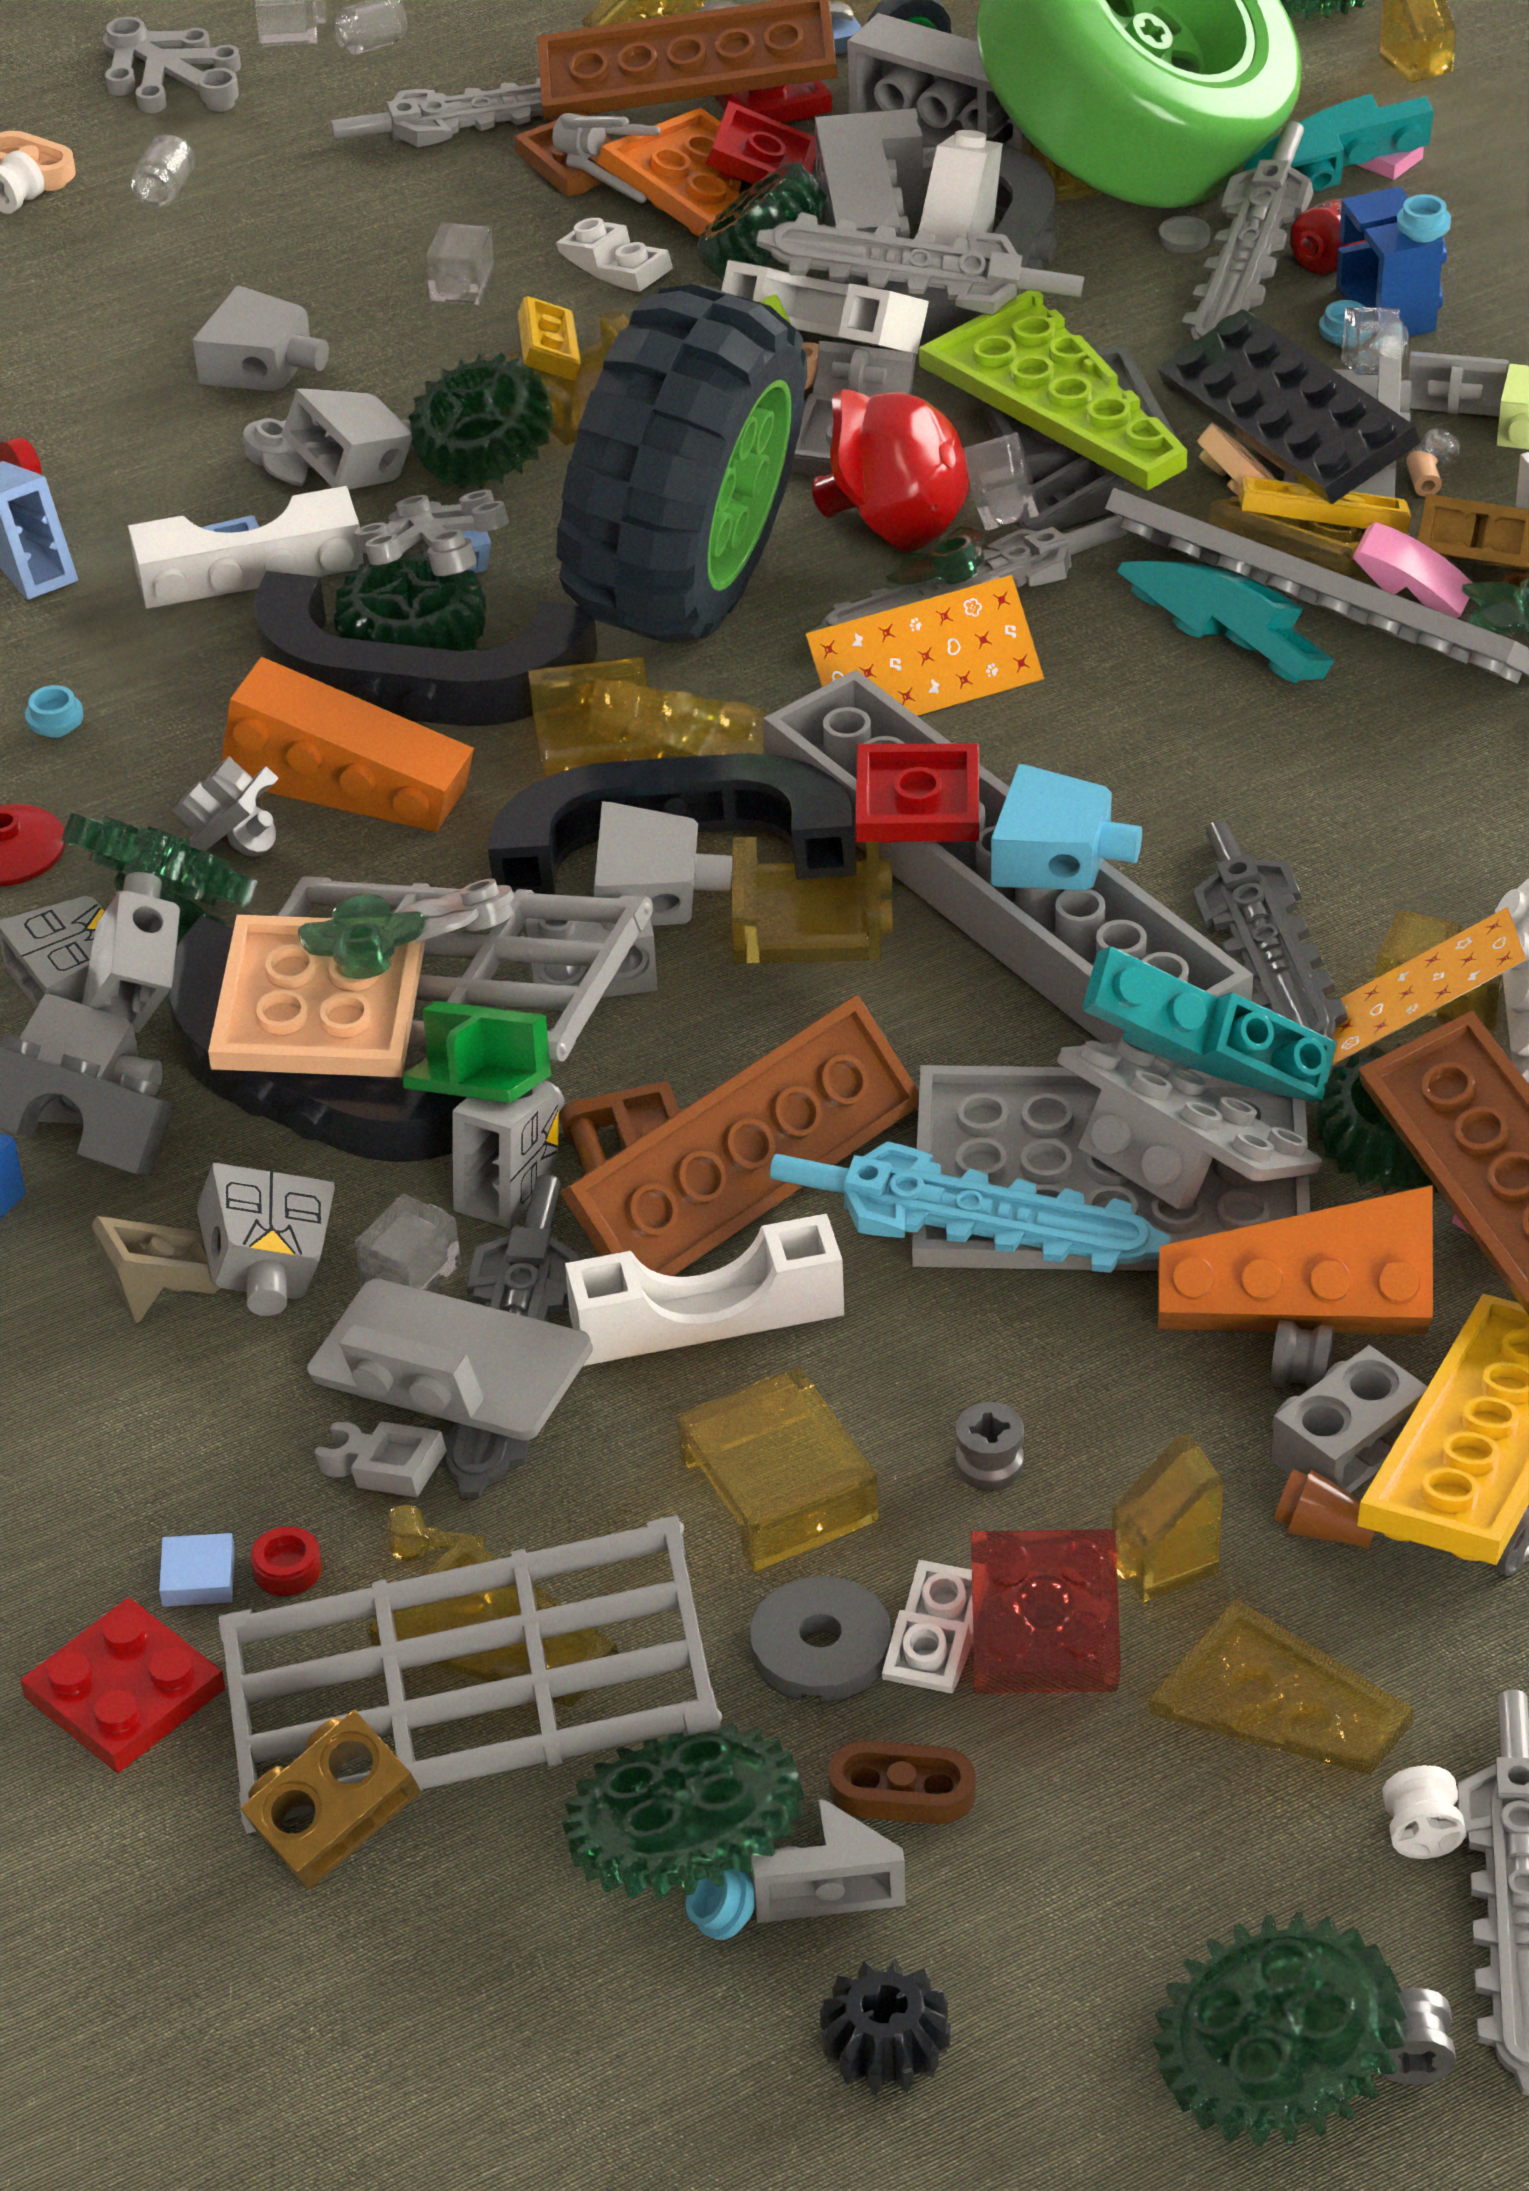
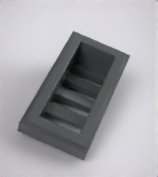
(1079, 495)

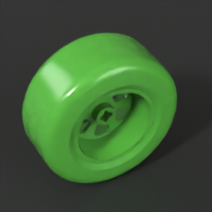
(1144, 92)

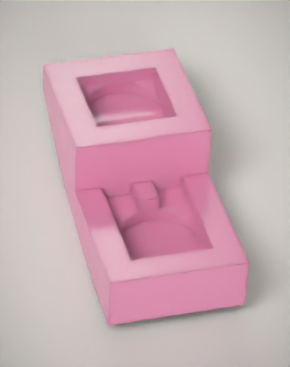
(1401, 562)

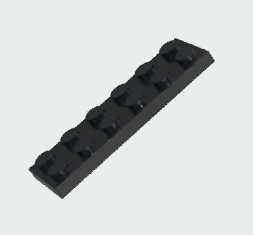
(1288, 405)

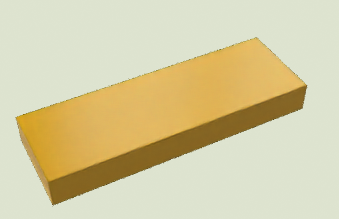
(548, 338)
(1299, 502)

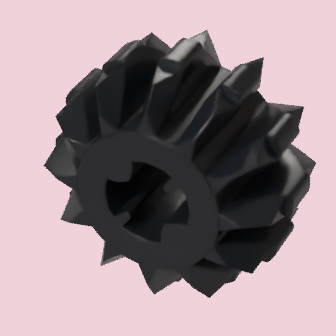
(885, 2026)

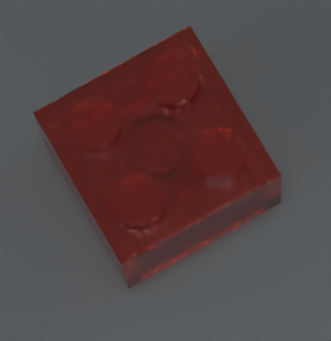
(1045, 1611)

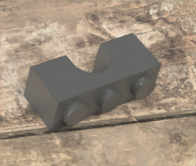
(120, 1121)

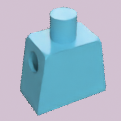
(1057, 833)

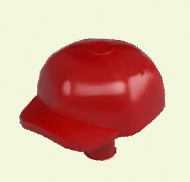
(895, 465)

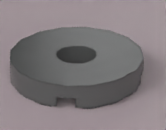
(813, 1607)

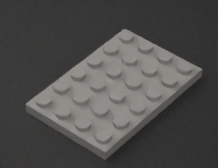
(1030, 1129)

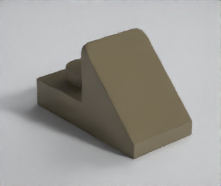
(149, 1257)

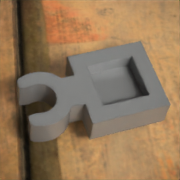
(389, 1461)

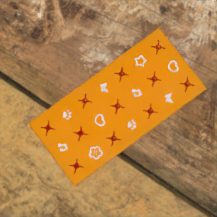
(936, 647)
(1428, 982)

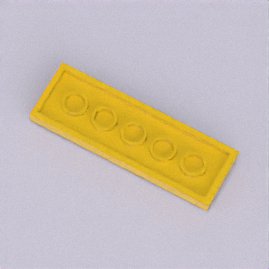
(1464, 1453)

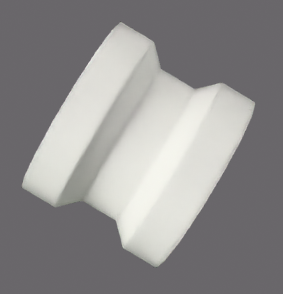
(18, 181)
(1423, 1812)

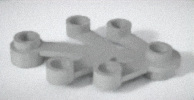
(130, 39)
(436, 525)

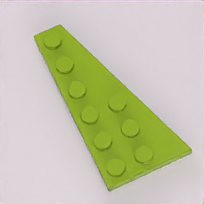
(1057, 385)

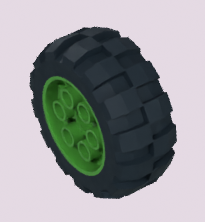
(681, 462)

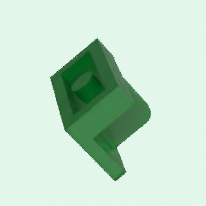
(481, 1052)

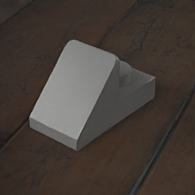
(845, 1874)

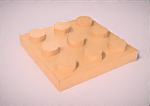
(301, 1011)

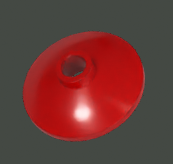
(28, 842)

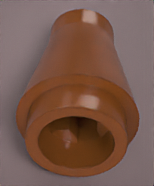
(1321, 1511)

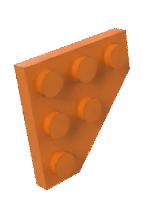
(673, 169)

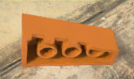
(343, 749)
(1340, 1267)

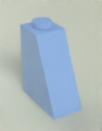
(31, 535)

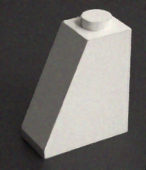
(962, 187)

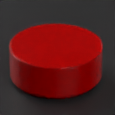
(20, 453)
(286, 1561)

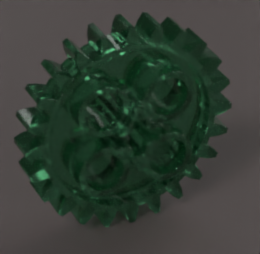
(162, 854)
(683, 1810)
(1280, 2029)

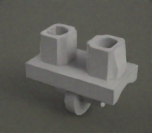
(863, 369)
(1456, 383)
(228, 807)

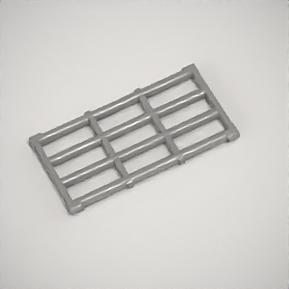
(502, 944)
(529, 1627)

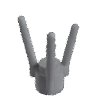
(584, 136)

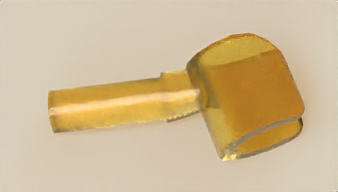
(411, 1540)

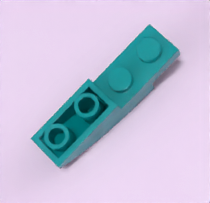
(1354, 135)
(1225, 602)
(1208, 1032)

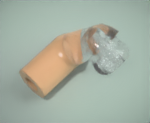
(1422, 460)

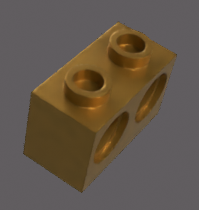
(1476, 531)
(343, 1812)

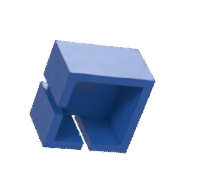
(1389, 266)

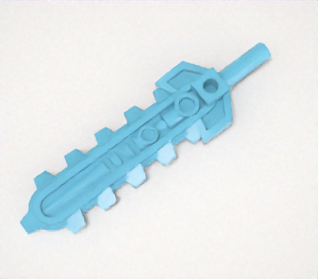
(903, 1189)

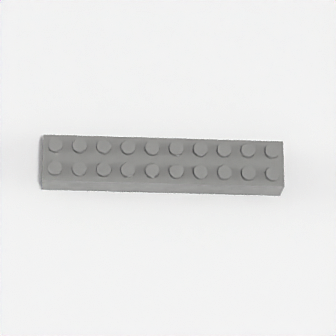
(1035, 932)

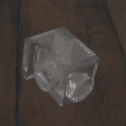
(1372, 335)

